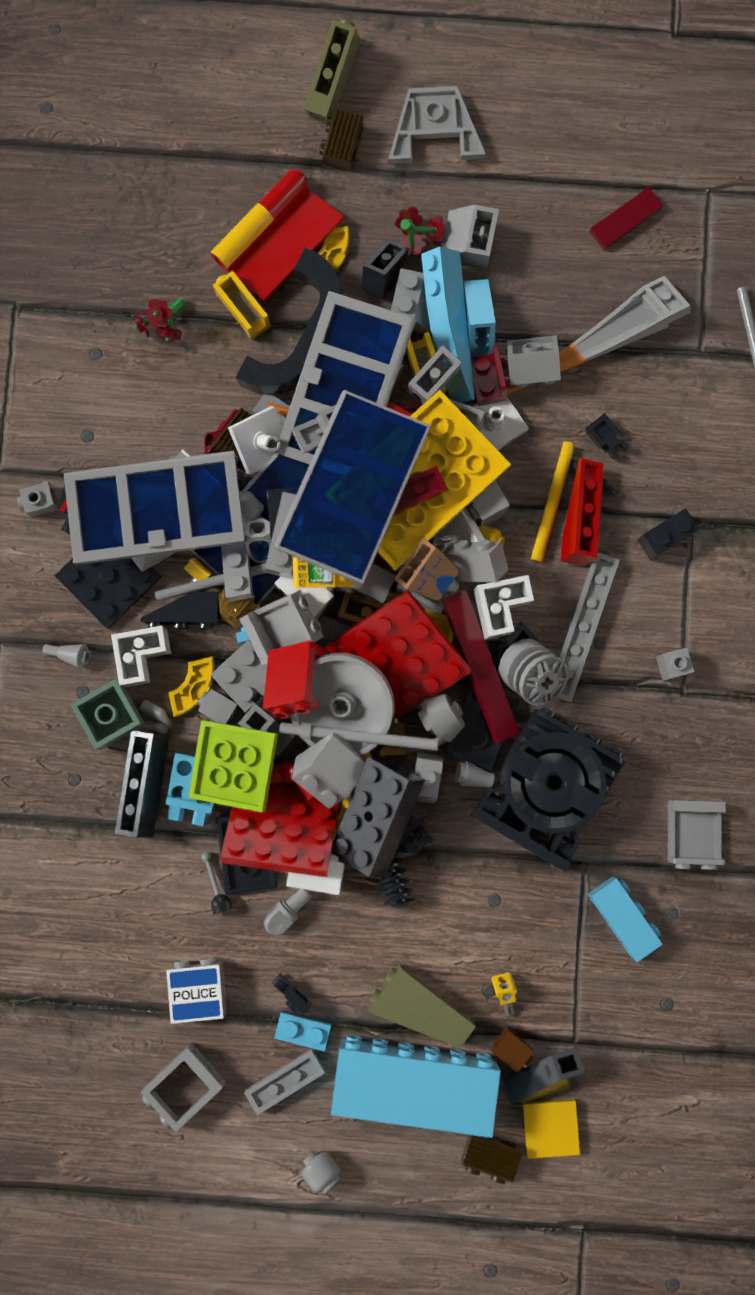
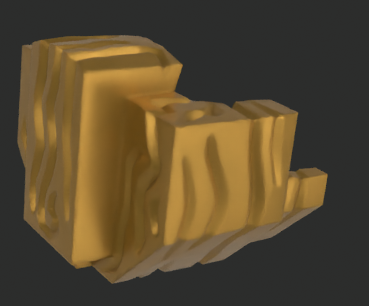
(234, 610)

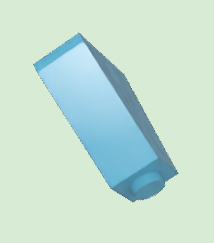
(479, 317)

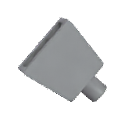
(430, 769)

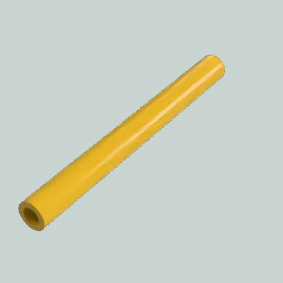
(552, 502)

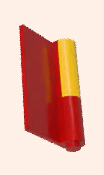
(274, 234)

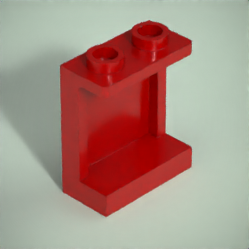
(291, 679)

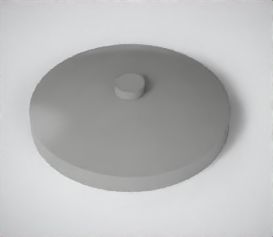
(351, 697)

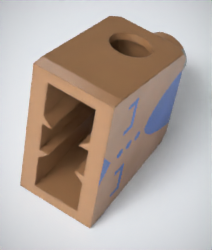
(428, 572)

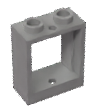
(205, 1072)

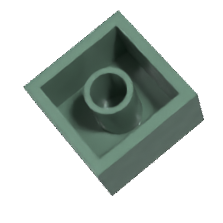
(107, 714)

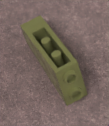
(333, 69)
(420, 1008)

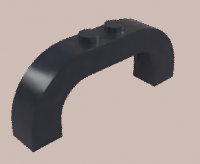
(284, 376)

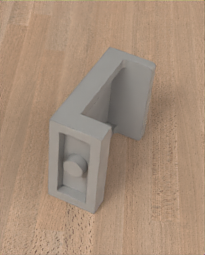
(281, 624)
(695, 833)

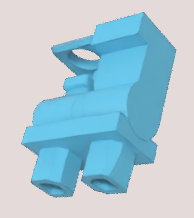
(179, 793)

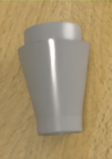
(472, 775)

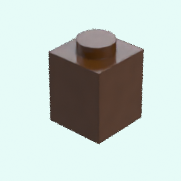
(512, 1050)

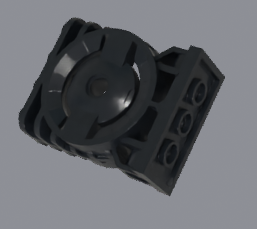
(544, 733)

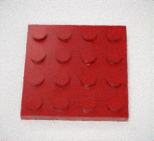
(406, 650)
(286, 837)

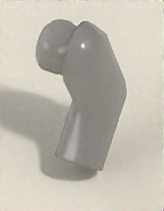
(158, 714)

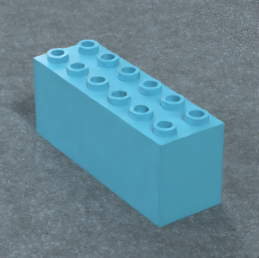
(416, 1086)

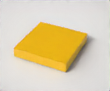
(551, 1128)

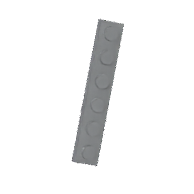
(586, 620)

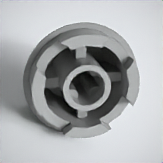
(441, 717)

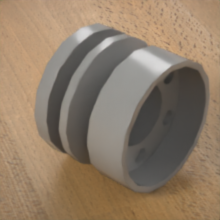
(533, 672)

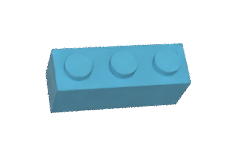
(625, 918)

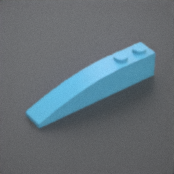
(448, 315)

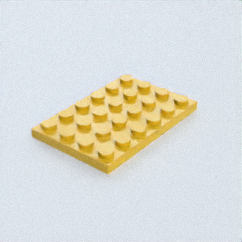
(467, 466)

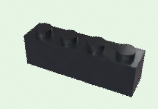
(142, 784)

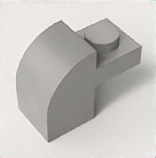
(310, 433)
(258, 719)

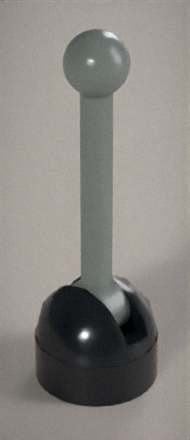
(220, 902)

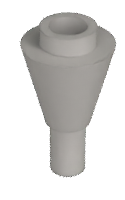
(75, 655)

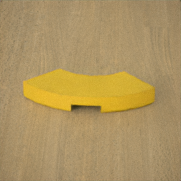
(336, 247)
(197, 681)

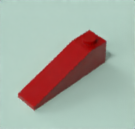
(583, 517)

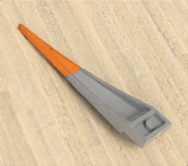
(639, 316)

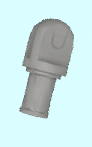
(285, 912)

